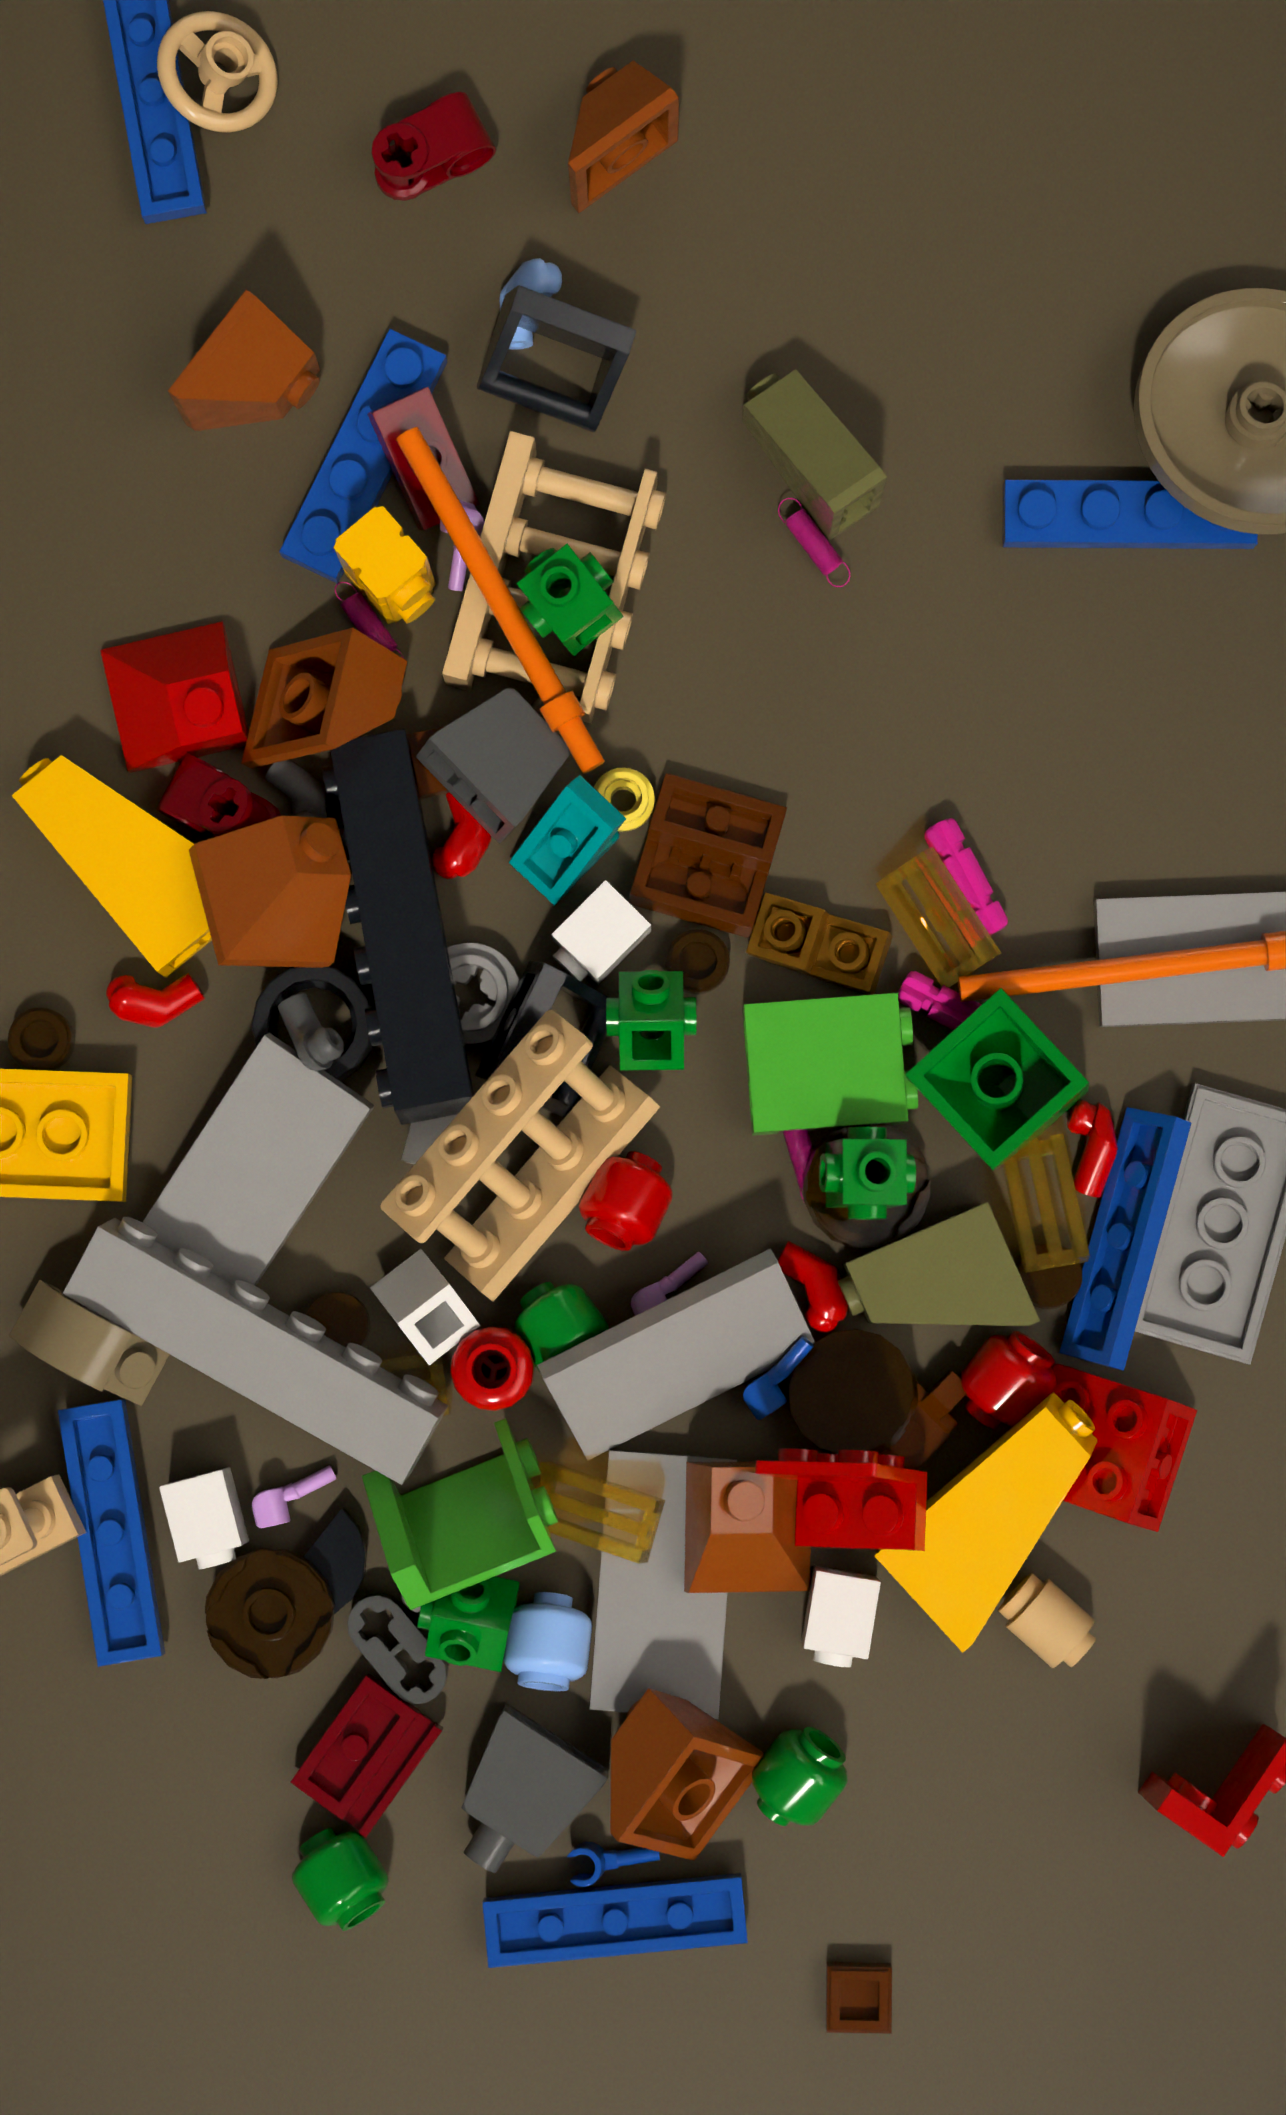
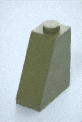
(813, 452)
(942, 1277)

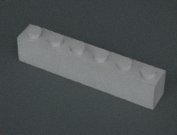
(256, 1348)

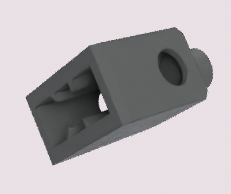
(496, 760)
(526, 1789)

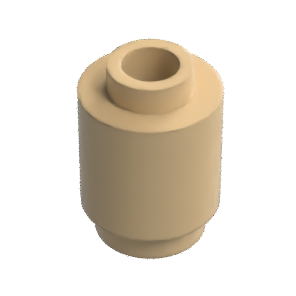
(1048, 1621)

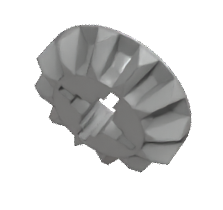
(498, 982)

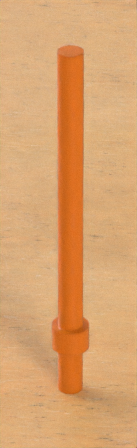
(560, 707)
(1268, 952)

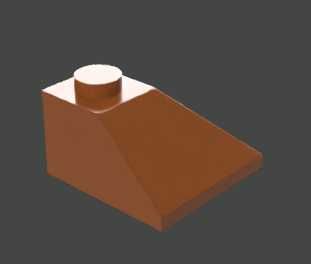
(619, 129)
(246, 371)
(322, 696)
(274, 892)
(741, 1531)
(675, 1775)

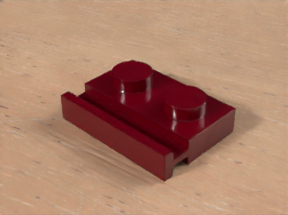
(366, 1755)

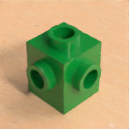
(568, 597)
(651, 1020)
(845, 1179)
(471, 1624)

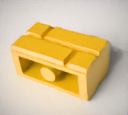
(386, 566)

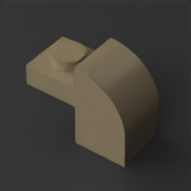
(87, 1345)

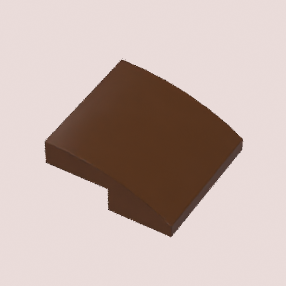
(707, 855)

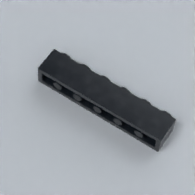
(401, 929)

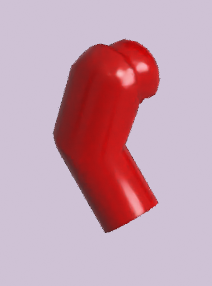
(464, 845)
(152, 1006)
(1100, 1146)
(821, 1284)

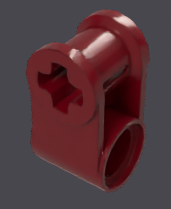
(439, 142)
(212, 800)

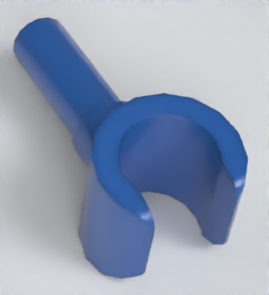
(763, 1393)
(608, 1860)

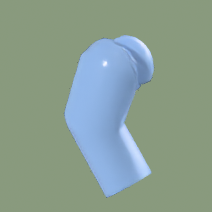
(536, 276)

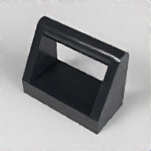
(568, 326)
(528, 1004)

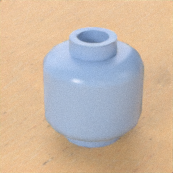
(548, 1643)

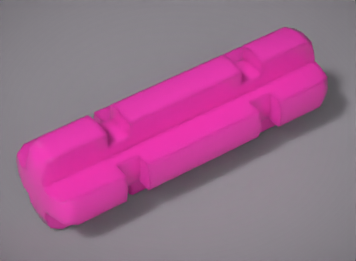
(964, 868)
(942, 1003)

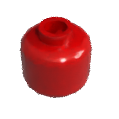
(626, 1201)
(468, 1368)
(1007, 1379)

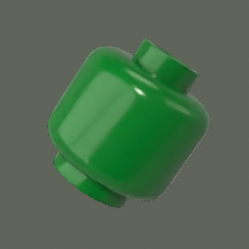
(557, 1320)
(799, 1777)
(340, 1878)

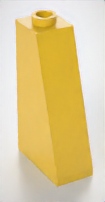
(123, 857)
(992, 1518)

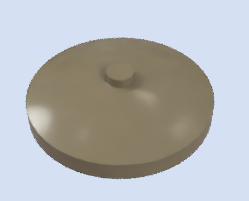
(1217, 409)

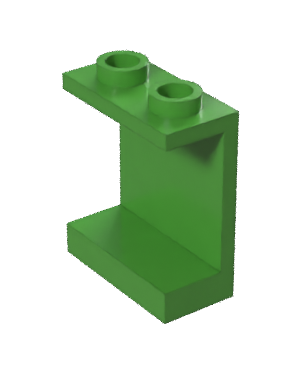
(827, 1063)
(464, 1523)

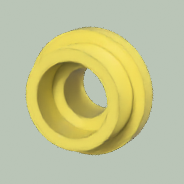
(636, 783)

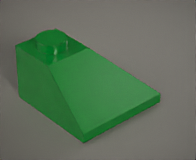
(998, 1080)

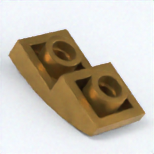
(819, 944)

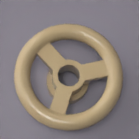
(237, 49)

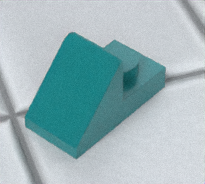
(568, 840)

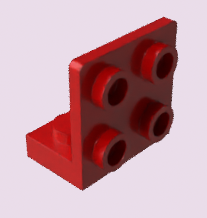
(1135, 1450)
(854, 1499)
(1230, 1813)

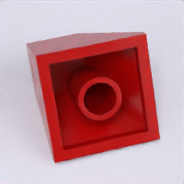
(175, 696)

